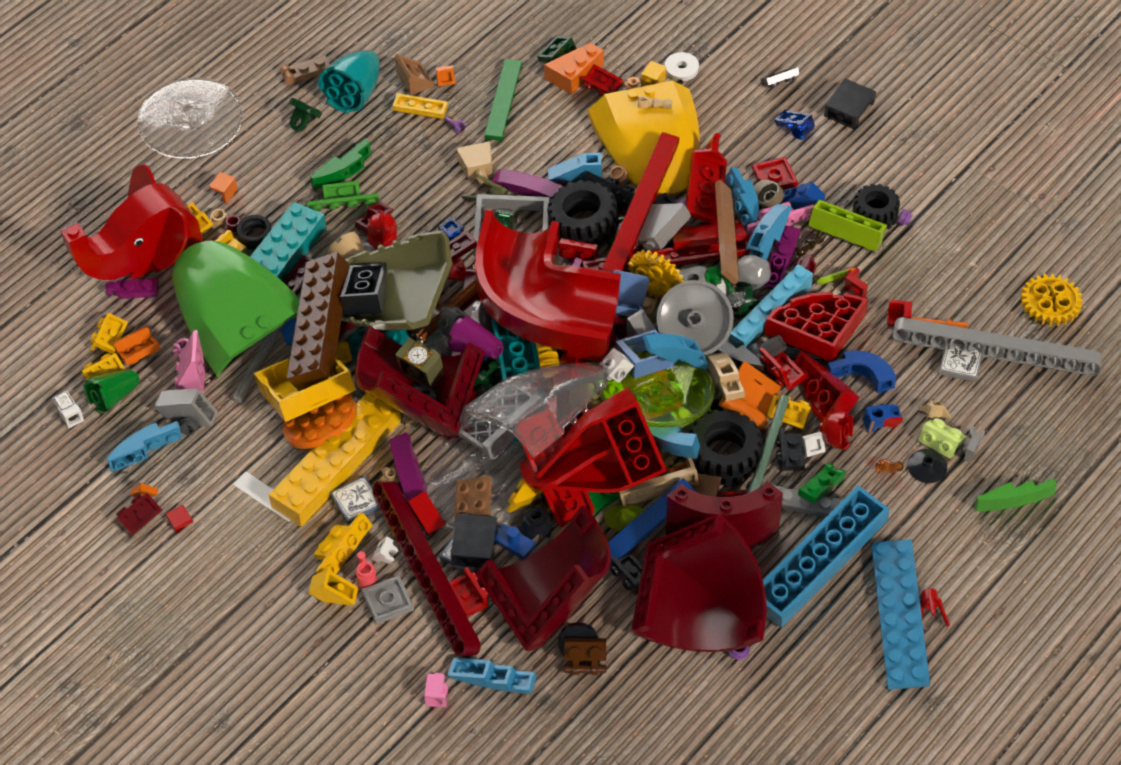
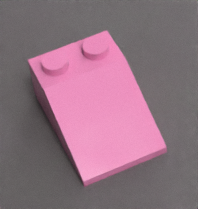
(191, 365)

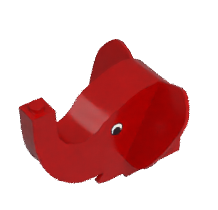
(139, 235)

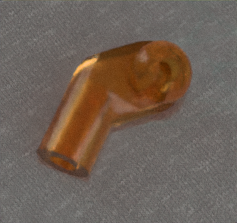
(888, 466)

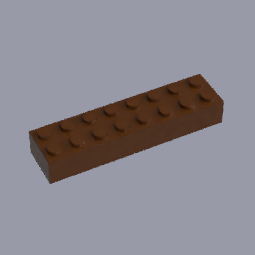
(318, 321)

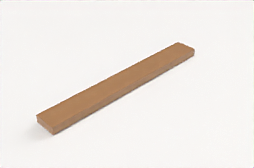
(726, 232)

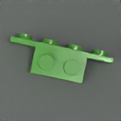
(342, 194)

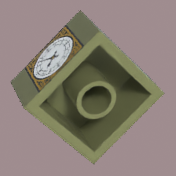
(420, 363)

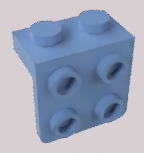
(632, 293)

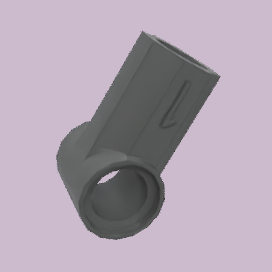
(773, 346)

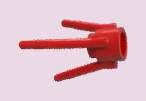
(930, 602)

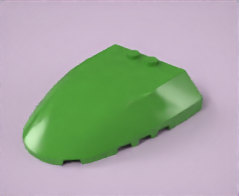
(229, 300)

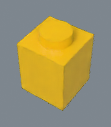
(653, 74)

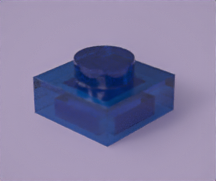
(451, 228)

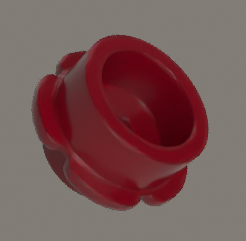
(232, 223)

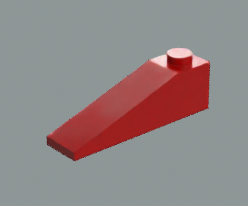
(823, 388)

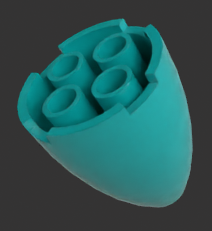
(350, 80)

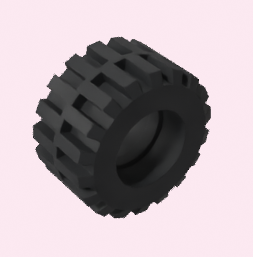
(878, 197)

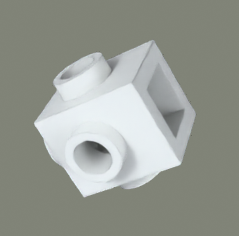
(616, 365)

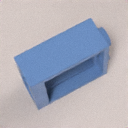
(646, 366)

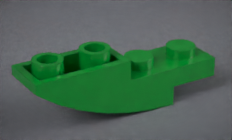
(338, 169)

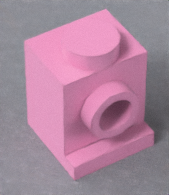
(436, 690)

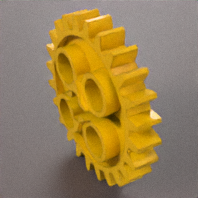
(659, 271)
(1039, 304)

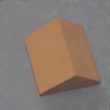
(412, 74)

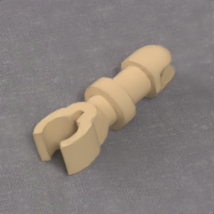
(644, 102)

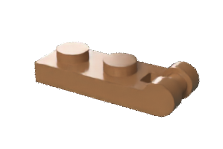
(304, 69)

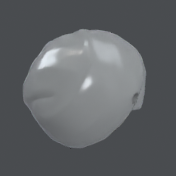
(753, 271)

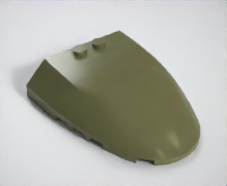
(413, 281)

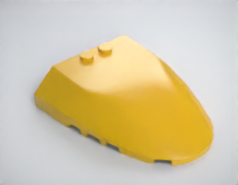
(633, 131)

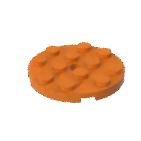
(321, 423)

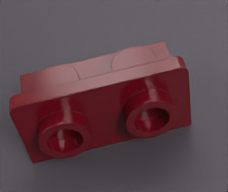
(138, 514)

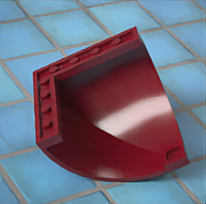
(380, 376)
(551, 583)
(701, 590)

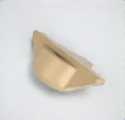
(935, 409)

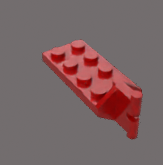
(705, 170)

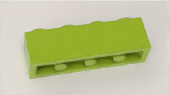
(847, 225)

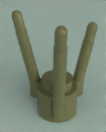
(495, 189)

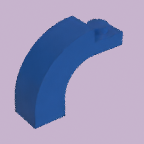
(866, 365)

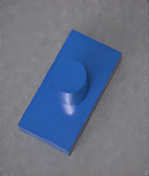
(514, 542)

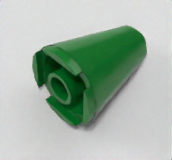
(110, 388)

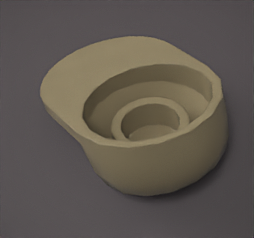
(768, 193)

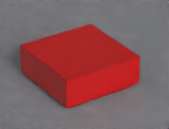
(179, 518)

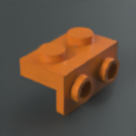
(136, 346)

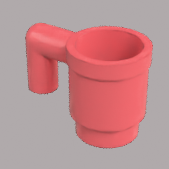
(365, 572)

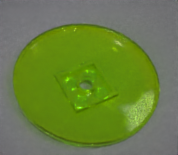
(669, 395)

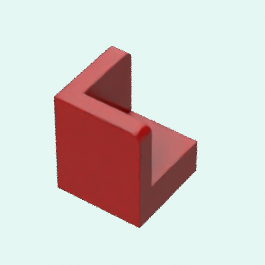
(897, 310)

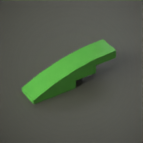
(1010, 497)

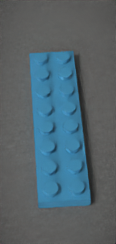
(900, 614)

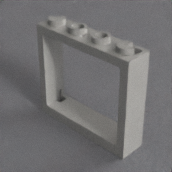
(524, 203)

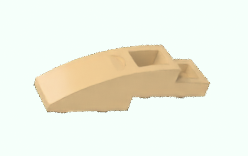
(726, 375)

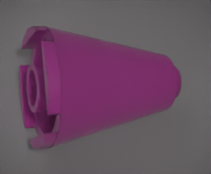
(470, 331)

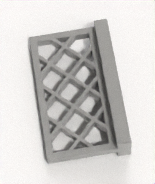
(494, 444)

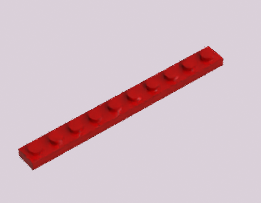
(681, 255)

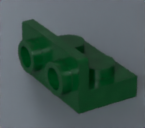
(556, 48)

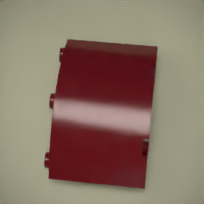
(752, 514)

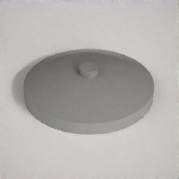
(696, 312)

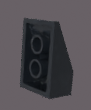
(364, 289)

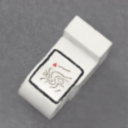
(67, 409)

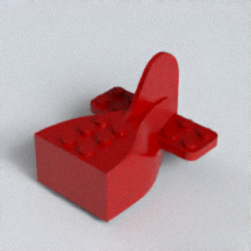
(601, 453)

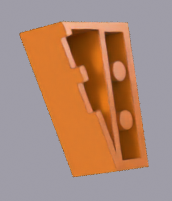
(569, 68)

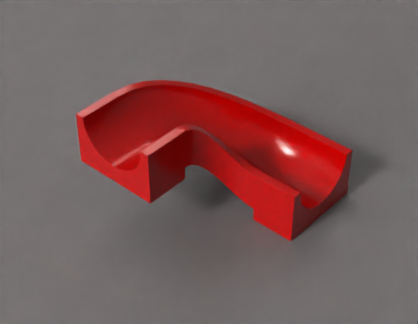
(543, 301)

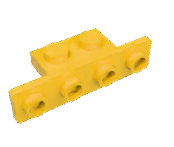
(341, 543)

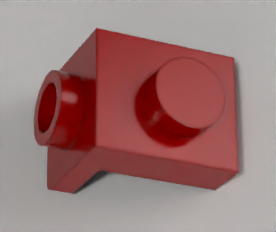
(854, 284)

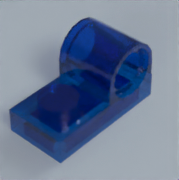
(799, 123)

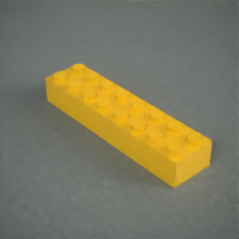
(332, 463)

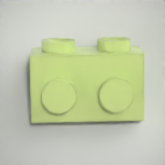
(941, 437)

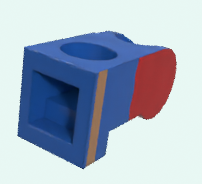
(881, 416)

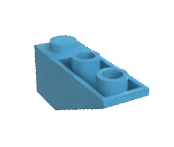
(576, 167)

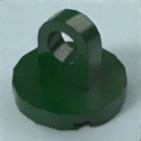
(304, 112)
(748, 302)
(485, 376)

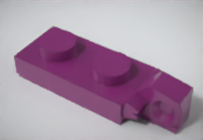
(133, 288)

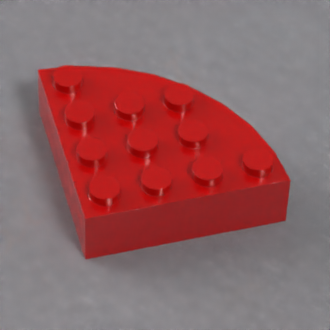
(818, 322)

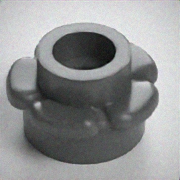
(188, 426)

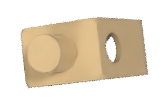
(475, 160)

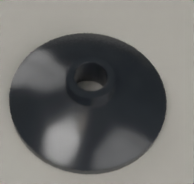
(924, 471)

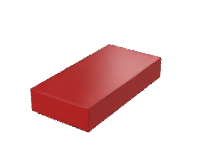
(426, 513)

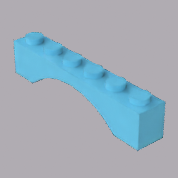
(753, 325)

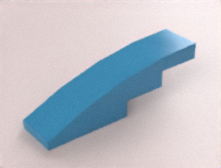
(492, 676)

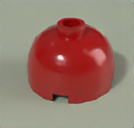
(837, 428)

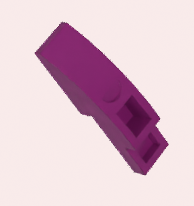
(782, 256)

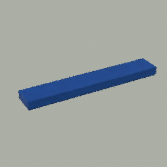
(642, 525)

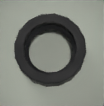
(250, 222)

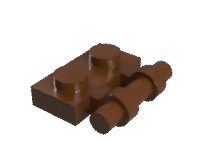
(585, 650)

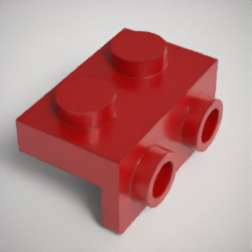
(601, 81)
(574, 249)
(469, 593)

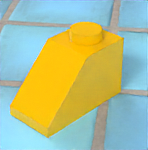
(332, 588)

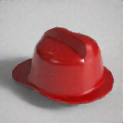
(381, 230)

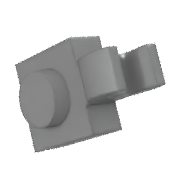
(971, 446)

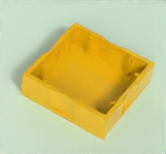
(292, 403)

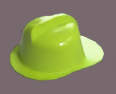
(619, 517)

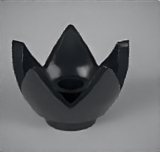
(533, 527)

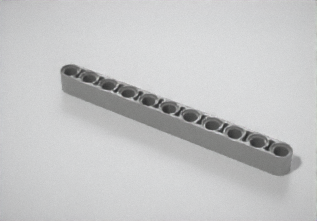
(999, 346)

